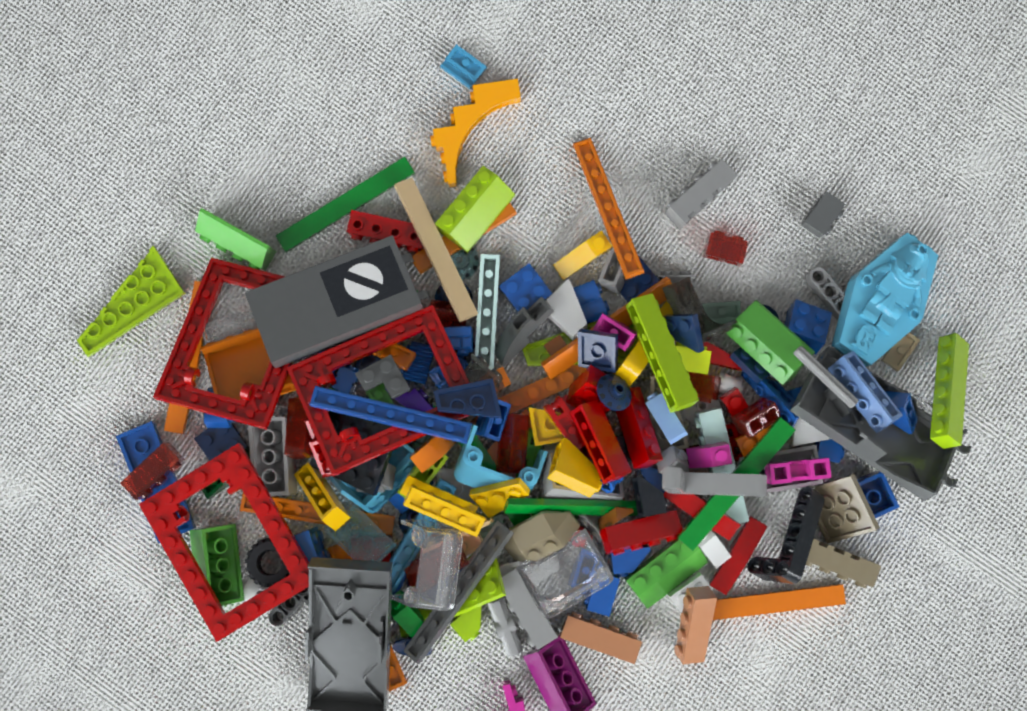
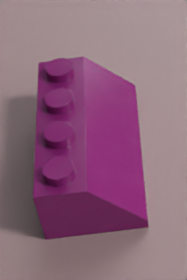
(559, 677)

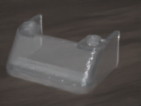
(437, 566)

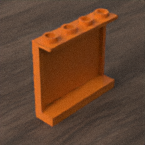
(238, 361)

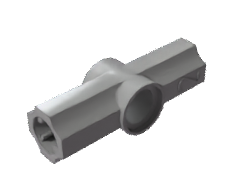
(505, 627)

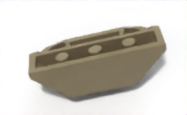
(541, 535)

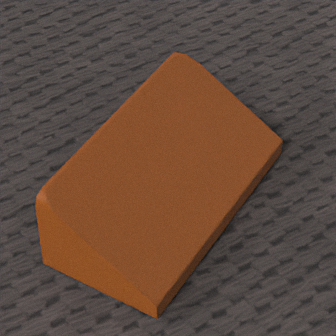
(613, 517)

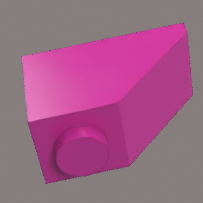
(626, 335)
(709, 455)

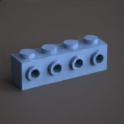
(873, 400)

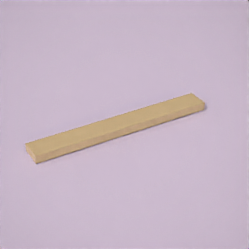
(436, 249)

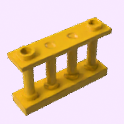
(441, 506)

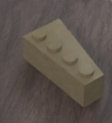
(843, 563)

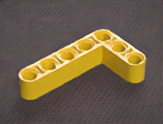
(637, 359)

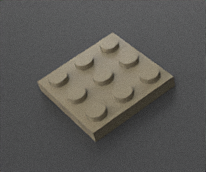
(844, 510)

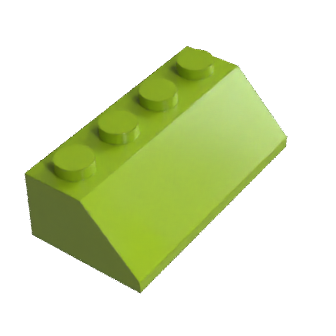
(475, 209)

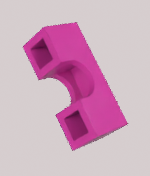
(798, 470)

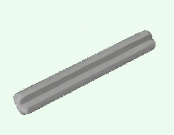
(826, 377)

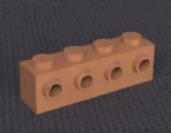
(695, 625)
(600, 637)

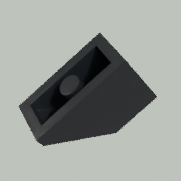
(648, 498)

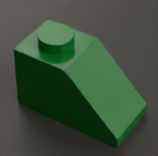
(407, 617)

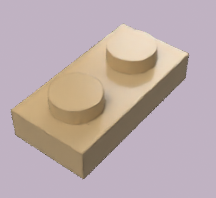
(900, 352)

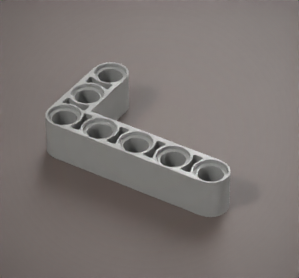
(819, 289)
(680, 482)

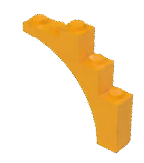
(487, 99)

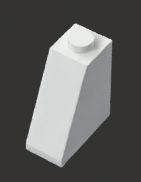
(567, 311)

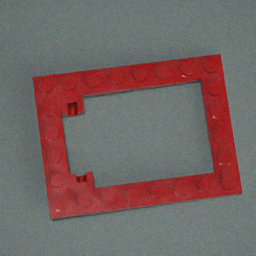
(318, 369)
(177, 382)
(238, 471)

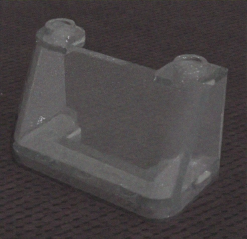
(566, 576)

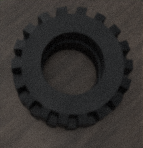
(254, 564)

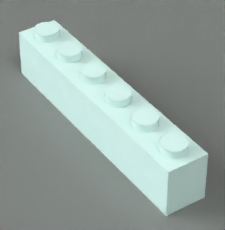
(487, 307)
(713, 430)

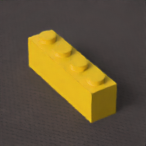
(322, 496)

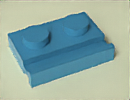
(463, 67)

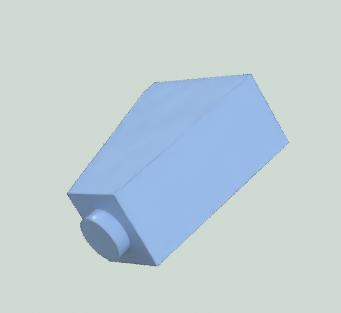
(667, 421)

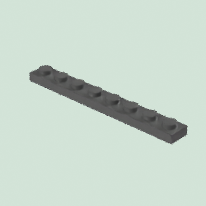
(467, 581)

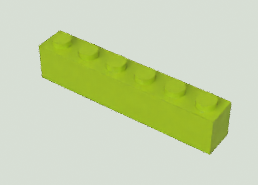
(662, 353)
(949, 391)

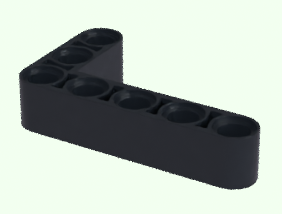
(797, 542)

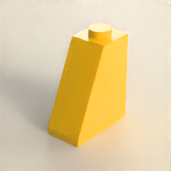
(574, 469)

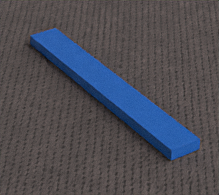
(391, 414)

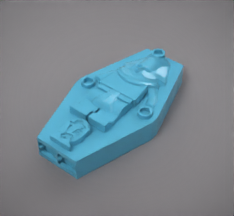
(885, 299)

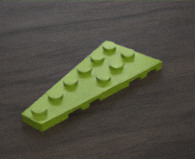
(137, 299)

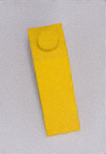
(582, 255)

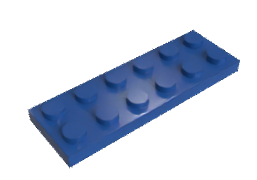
(136, 447)

